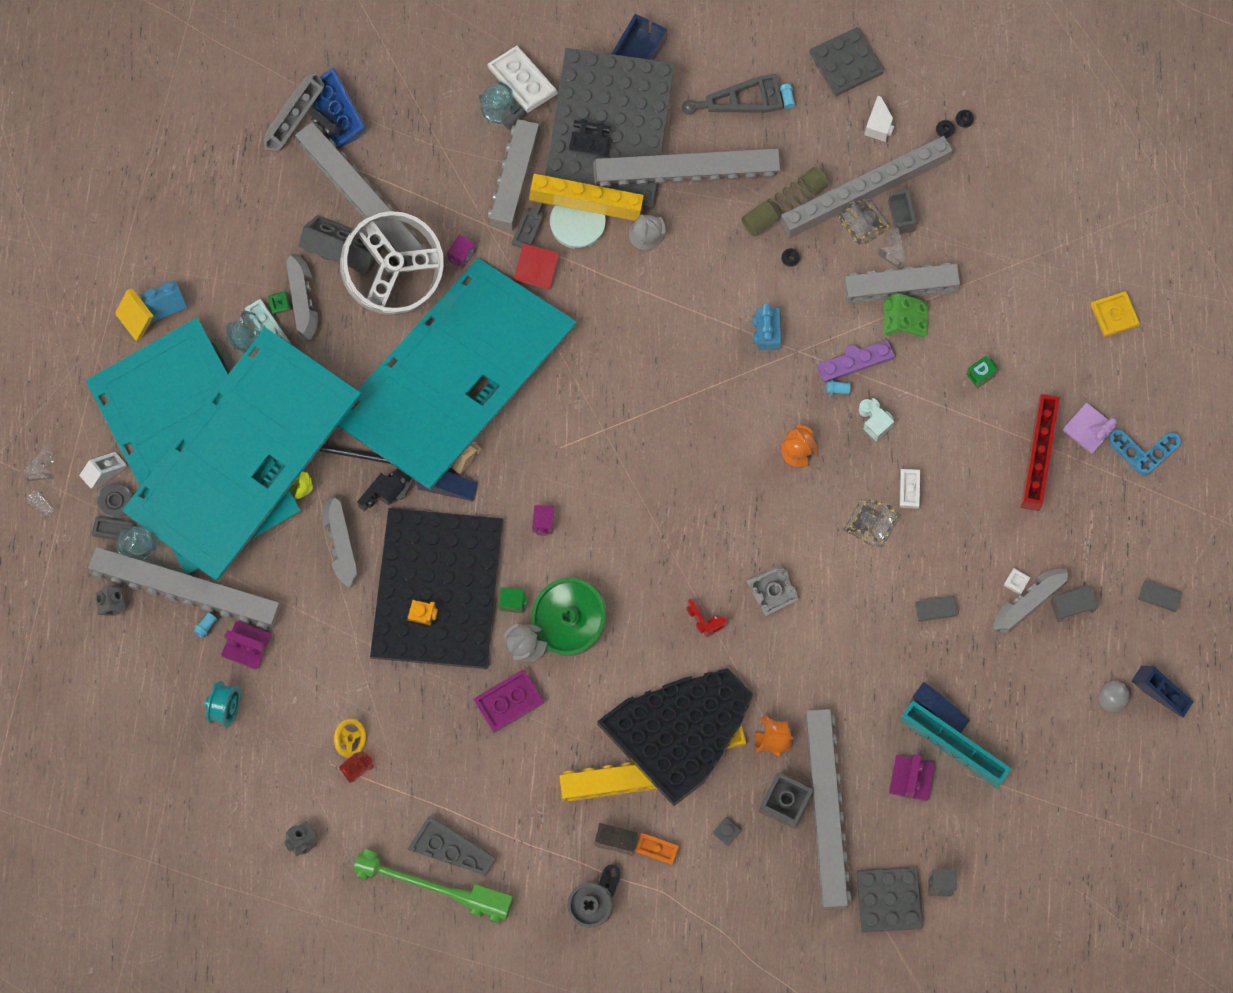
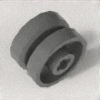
(579, 909)

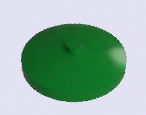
(569, 616)

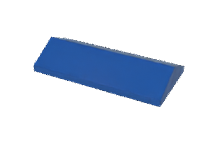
(339, 107)

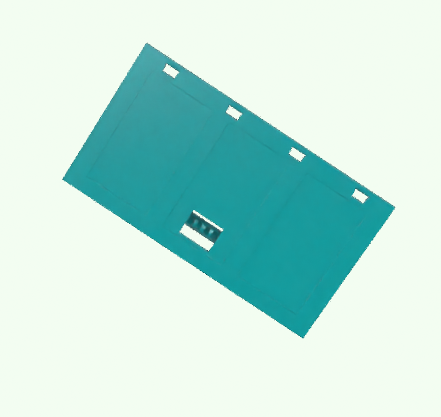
(158, 396)
(420, 406)
(206, 494)

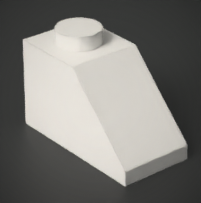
(880, 121)
(102, 469)

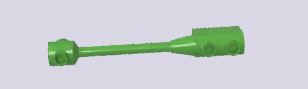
(479, 900)

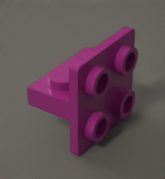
(245, 645)
(911, 777)

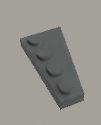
(447, 846)

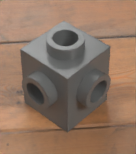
(110, 601)
(300, 839)

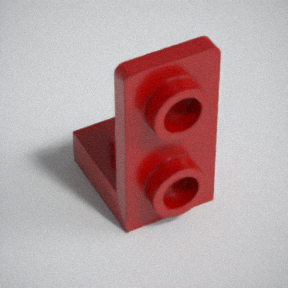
(714, 624)

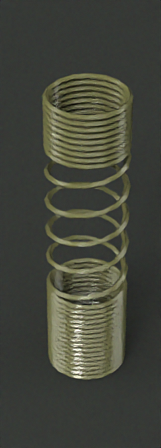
(765, 215)

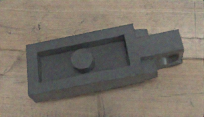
(528, 226)

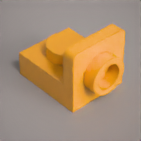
(422, 612)

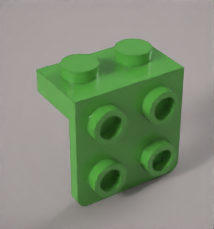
(905, 315)

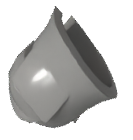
(647, 232)
(523, 643)

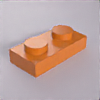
(656, 849)

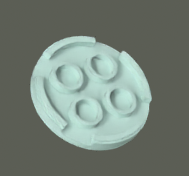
(576, 227)

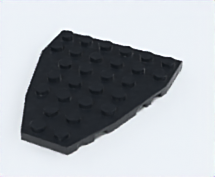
(680, 729)

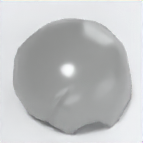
(1114, 696)

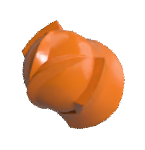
(798, 445)
(776, 737)

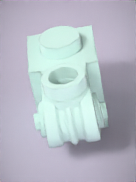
(879, 422)

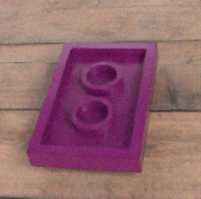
(508, 701)

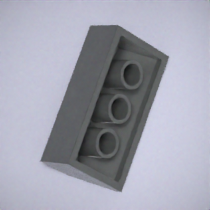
(328, 238)

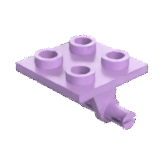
(1089, 428)

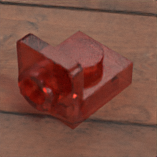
(356, 766)

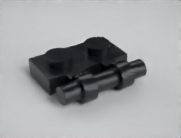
(588, 143)

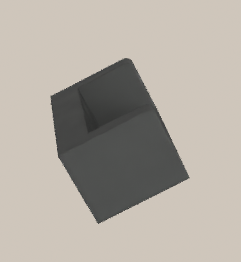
(902, 211)
(1073, 603)
(942, 882)

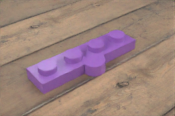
(855, 360)

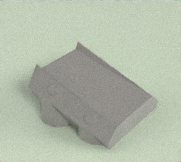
(772, 589)

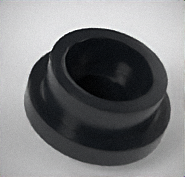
(964, 114)
(946, 133)
(790, 252)

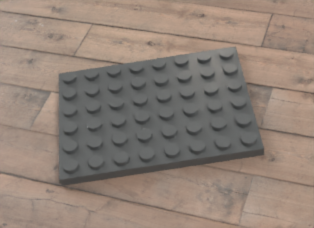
(622, 94)

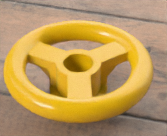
(347, 738)

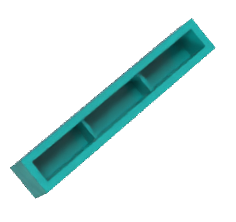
(955, 744)

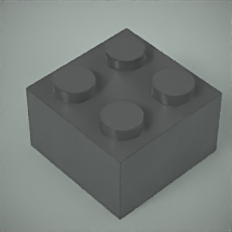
(785, 800)

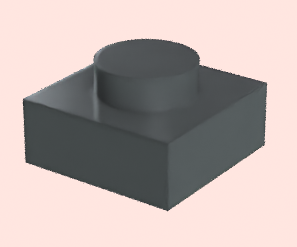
(726, 832)

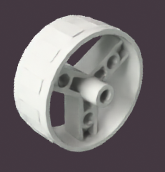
(432, 260)

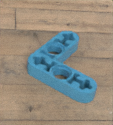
(1141, 457)

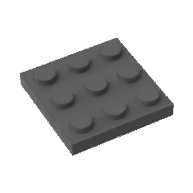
(846, 61)
(889, 900)

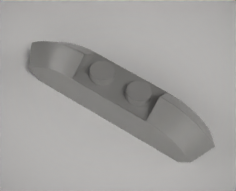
(293, 112)
(298, 276)
(345, 565)
(1012, 615)

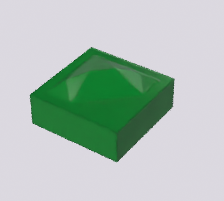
(279, 302)

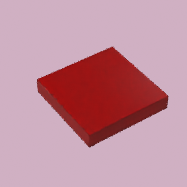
(536, 266)

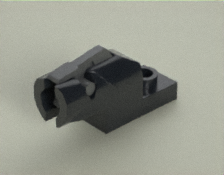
(386, 489)

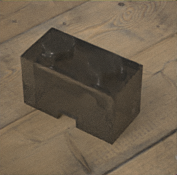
(616, 839)

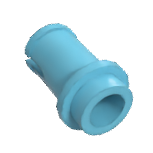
(787, 95)
(838, 387)
(204, 626)

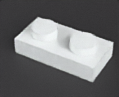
(909, 488)

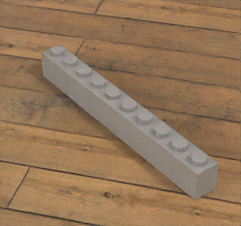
(686, 166)
(866, 186)
(356, 189)
(184, 588)
(826, 809)

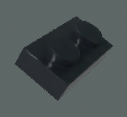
(320, 118)

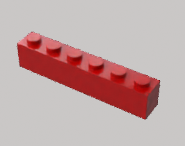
(1040, 452)

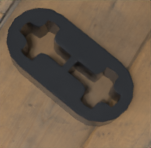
(615, 880)

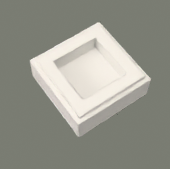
(1017, 581)

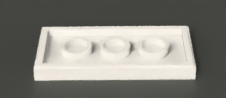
(523, 77)

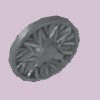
(113, 499)

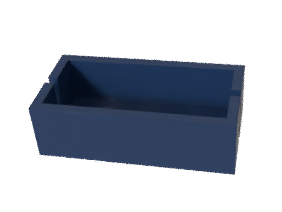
(640, 43)

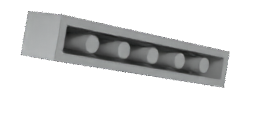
(514, 175)
(909, 282)

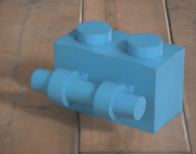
(164, 300)
(767, 328)

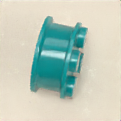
(222, 704)

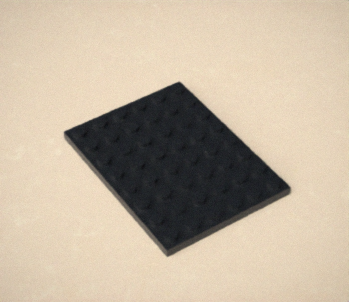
(442, 562)

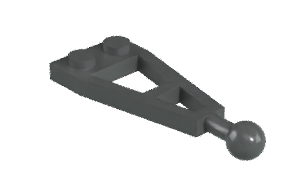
(769, 93)

